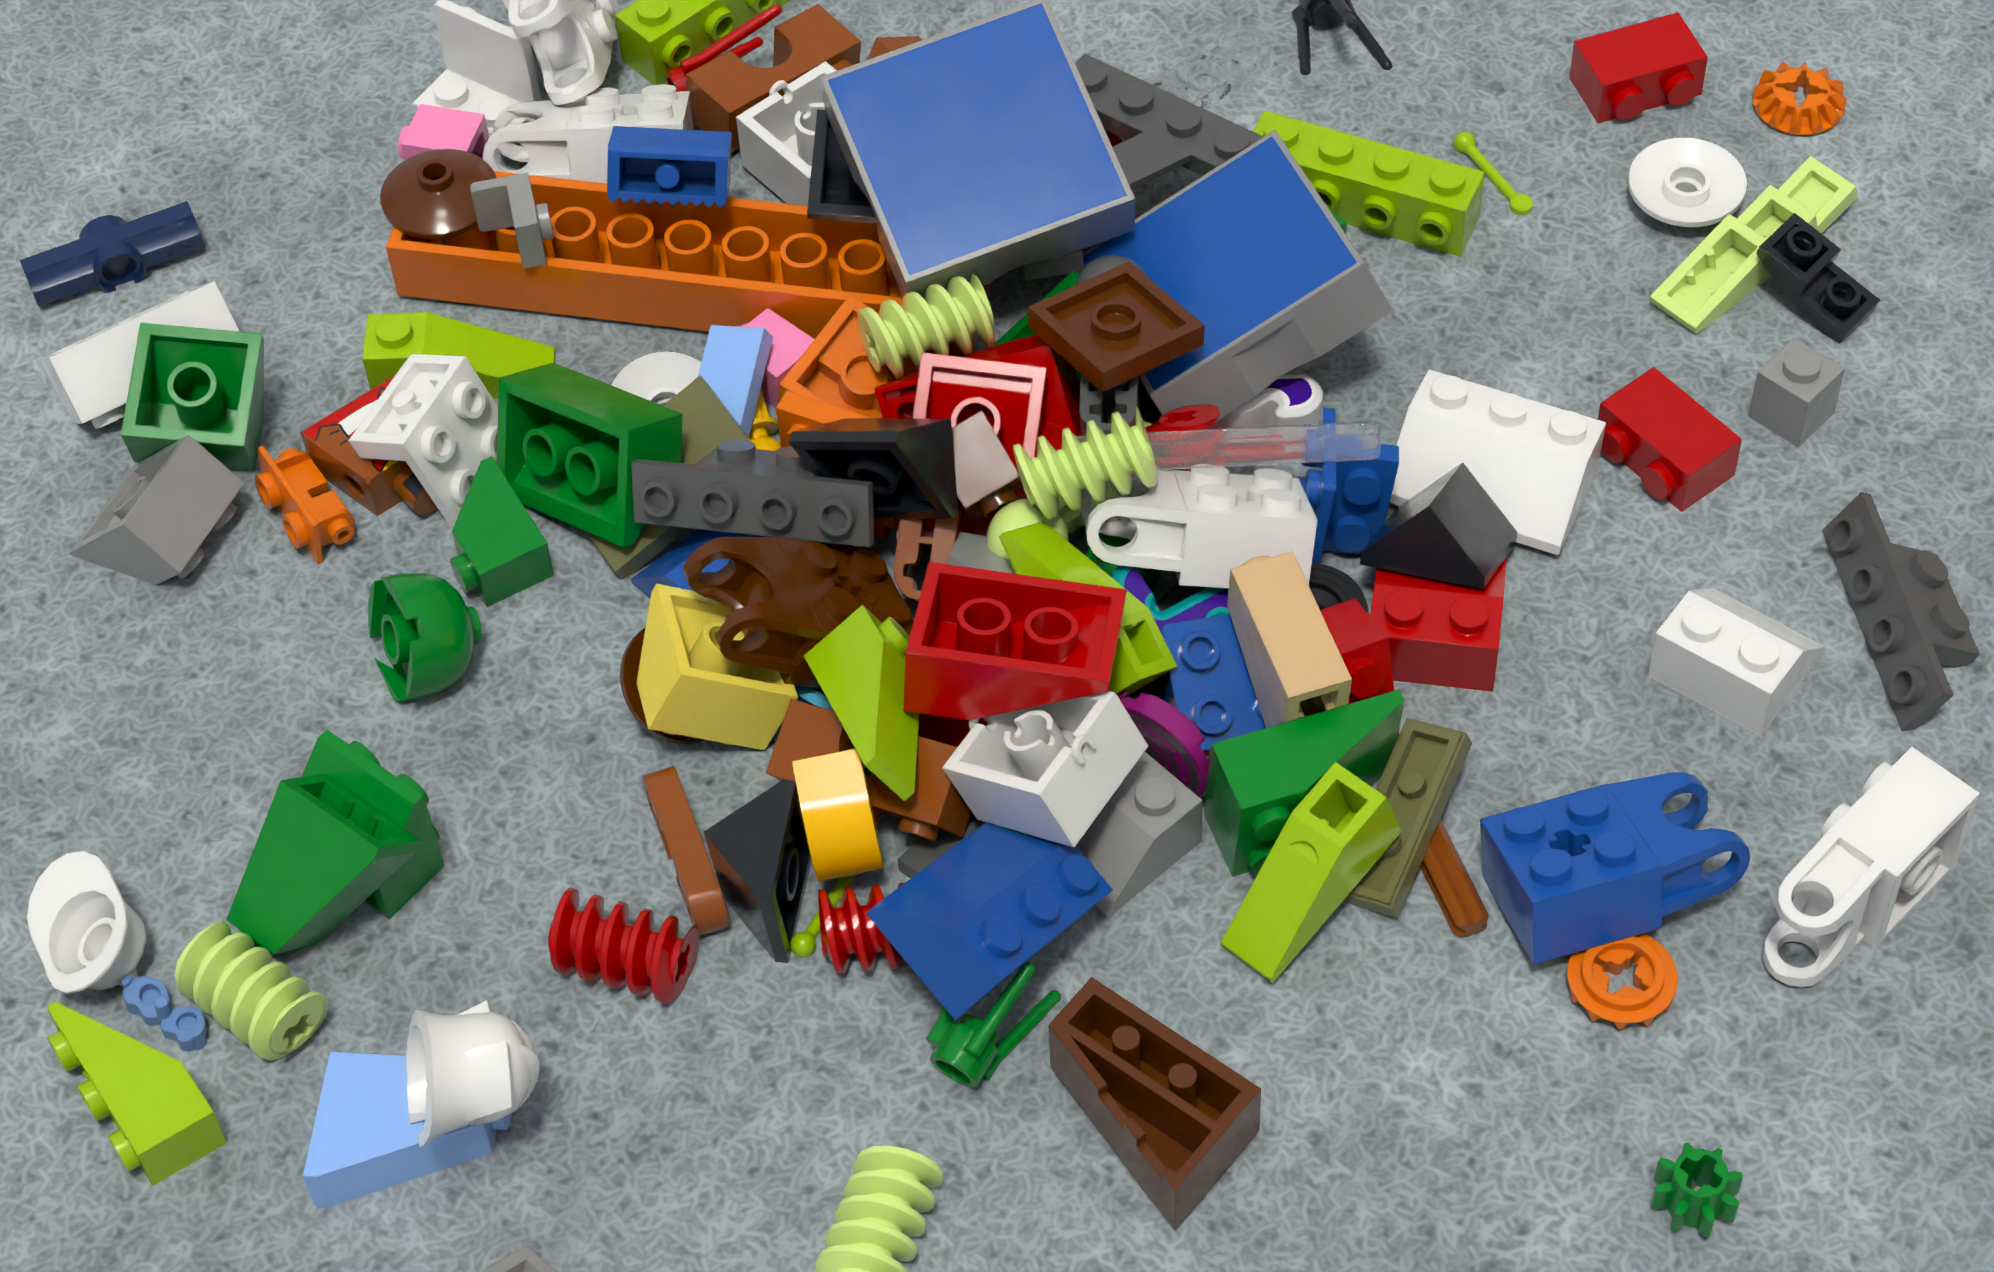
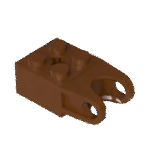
(790, 597)

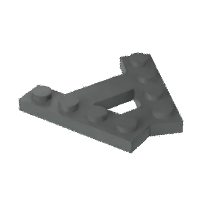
(1158, 134)

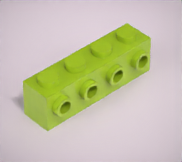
(664, 32)
(1385, 185)

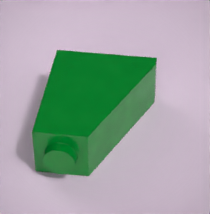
(315, 863)

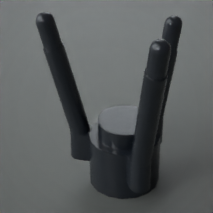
(1327, 15)

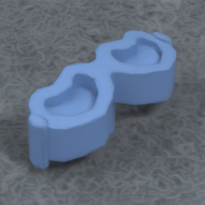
(151, 1001)

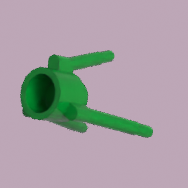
(968, 1048)

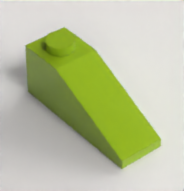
(492, 354)
(864, 681)

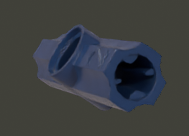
(112, 253)

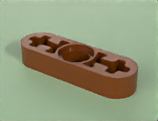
(686, 848)

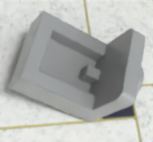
(510, 203)

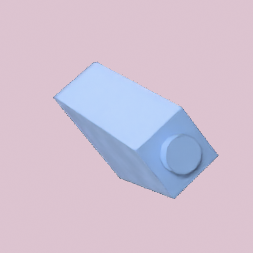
(365, 1133)

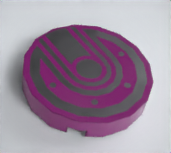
(1170, 739)

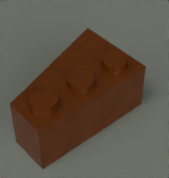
(1153, 1096)

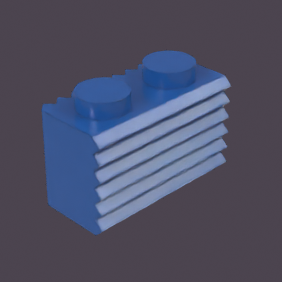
(669, 165)

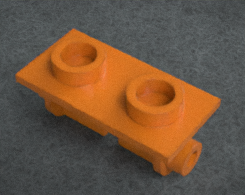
(290, 485)

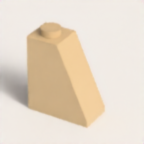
(1285, 640)

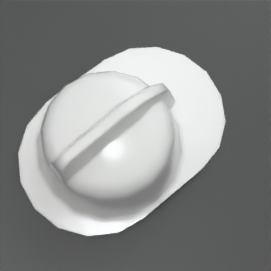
(84, 925)

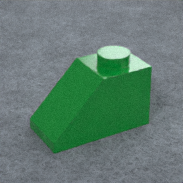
(497, 540)

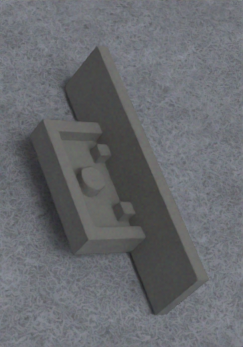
(753, 495)
(1902, 611)

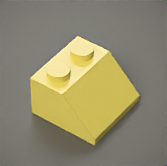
(693, 687)

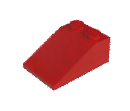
(1005, 393)
(1440, 628)
(1007, 642)

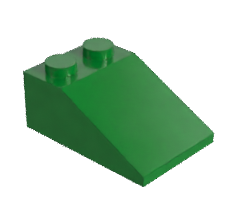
(1269, 771)

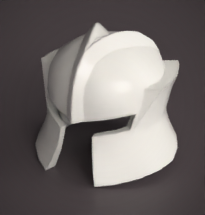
(466, 1069)

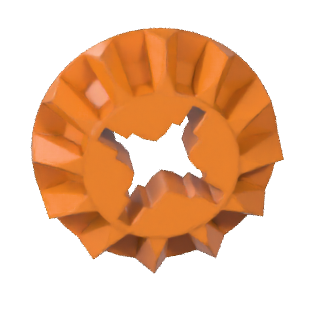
(1777, 107)
(1653, 977)

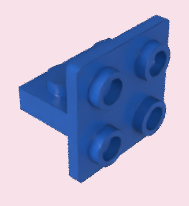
(1349, 497)
(1210, 679)

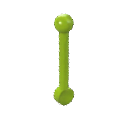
(1519, 203)
(804, 943)

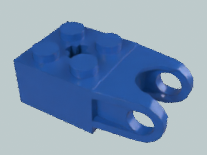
(1604, 863)

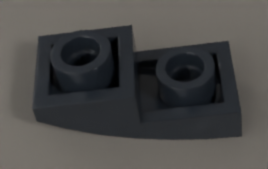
(1805, 272)

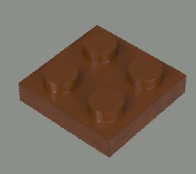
(1115, 326)

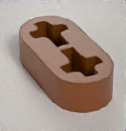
(910, 546)

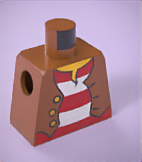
(370, 482)

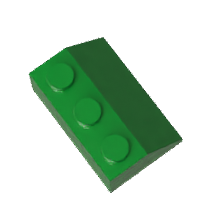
(572, 446)

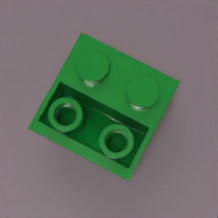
(393, 796)

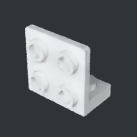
(484, 66)
(437, 422)

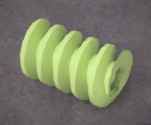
(927, 324)
(1087, 465)
(249, 992)
(881, 1212)

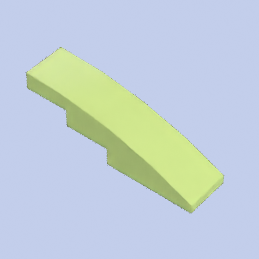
(1726, 261)

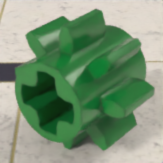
(1698, 1207)

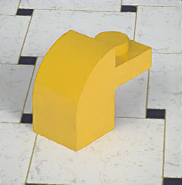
(838, 815)

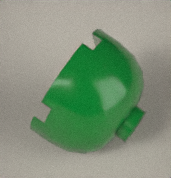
(424, 625)

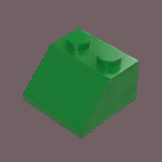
(198, 387)

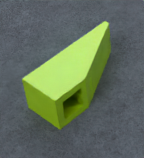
(1140, 648)
(1311, 870)
(146, 1093)

